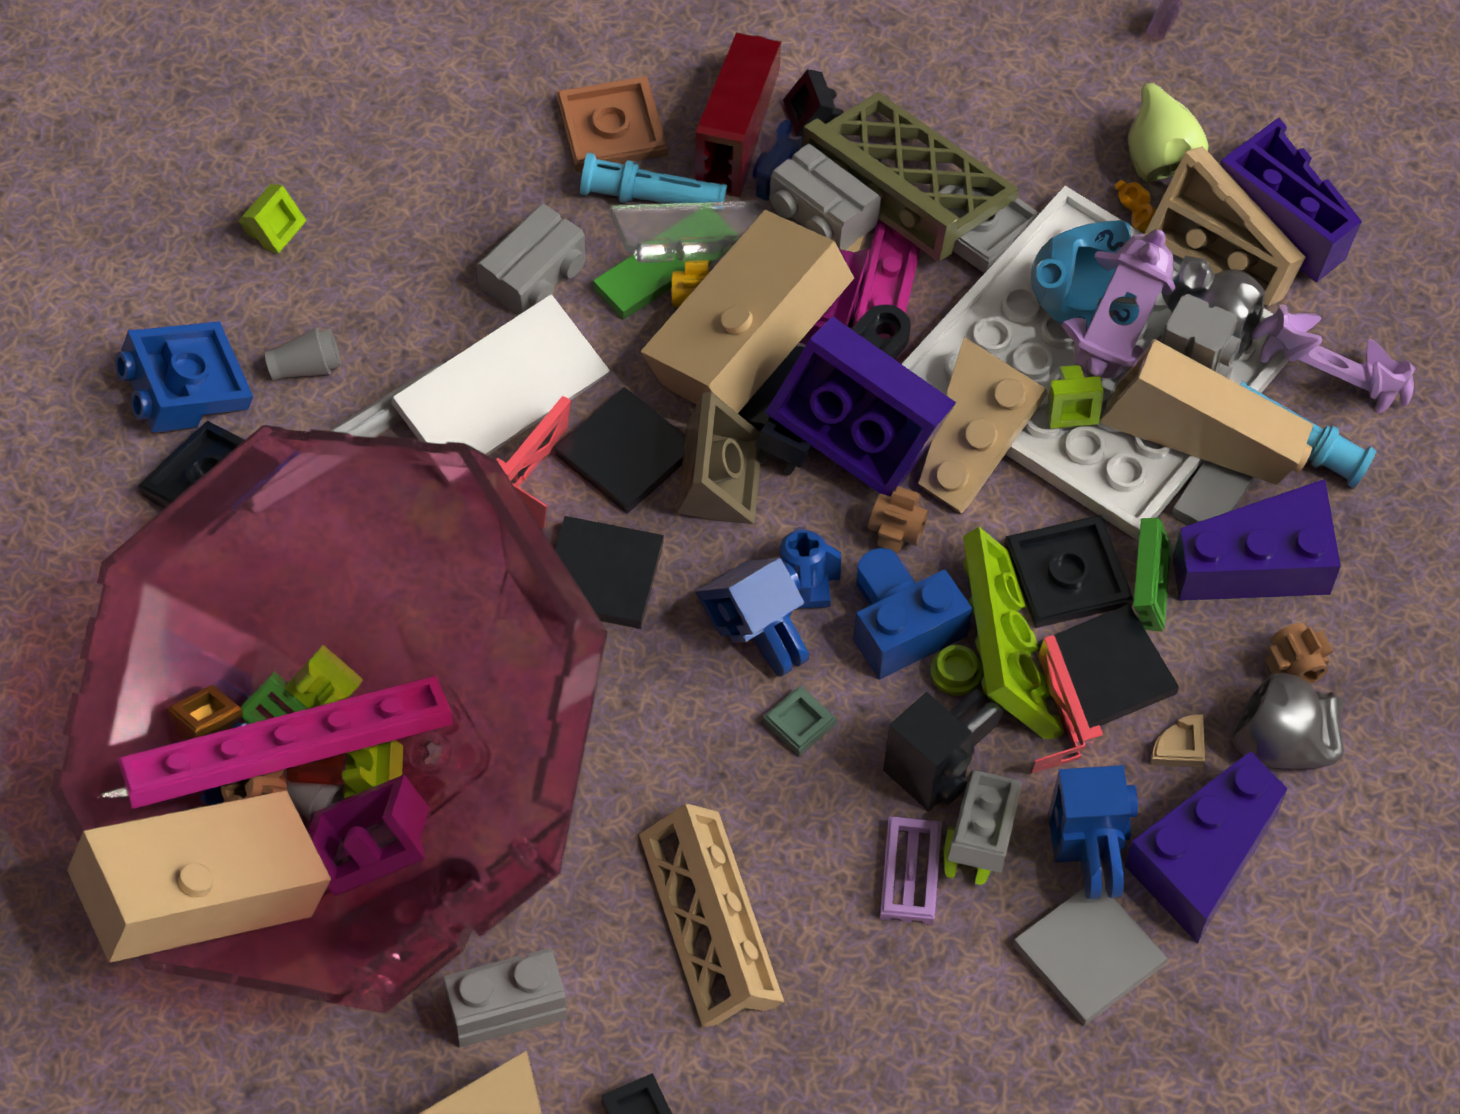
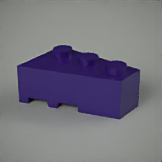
(1295, 198)
(1261, 549)
(1206, 842)

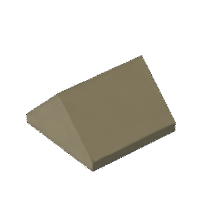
(719, 464)

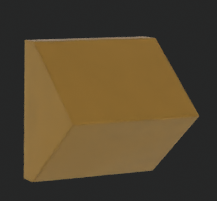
(204, 713)

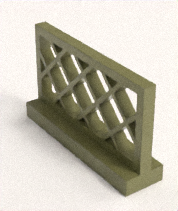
(903, 207)

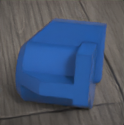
(814, 564)

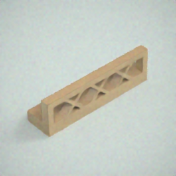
(726, 912)

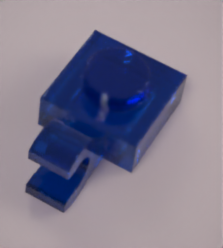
(767, 162)

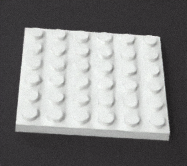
(1092, 464)

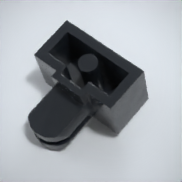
(934, 746)

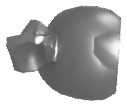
(1227, 289)
(1290, 724)

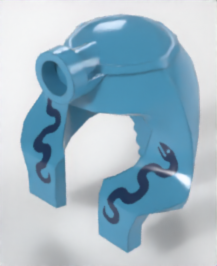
(1070, 278)

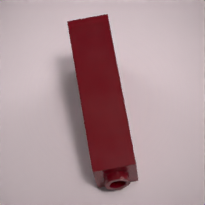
(736, 112)

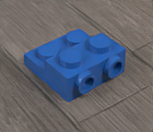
(181, 375)

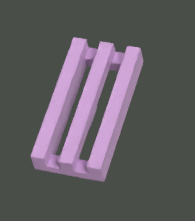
(907, 911)

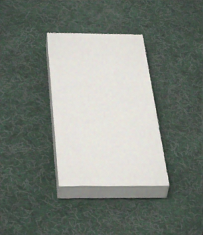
(503, 381)

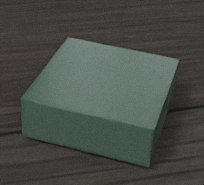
(799, 720)

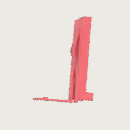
(526, 454)
(1068, 705)

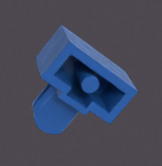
(757, 604)
(905, 616)
(1092, 822)

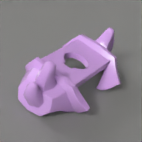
(1141, 269)
(1378, 375)

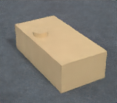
(748, 312)
(197, 875)

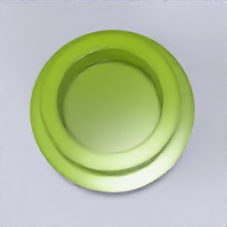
(956, 670)

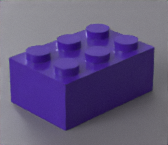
(860, 407)

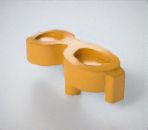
(1137, 200)

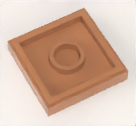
(612, 121)

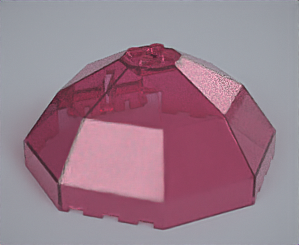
(406, 572)

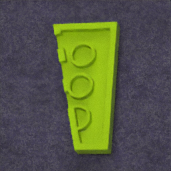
(1005, 636)

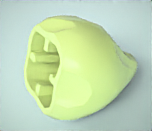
(1162, 134)

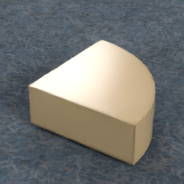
(1181, 744)

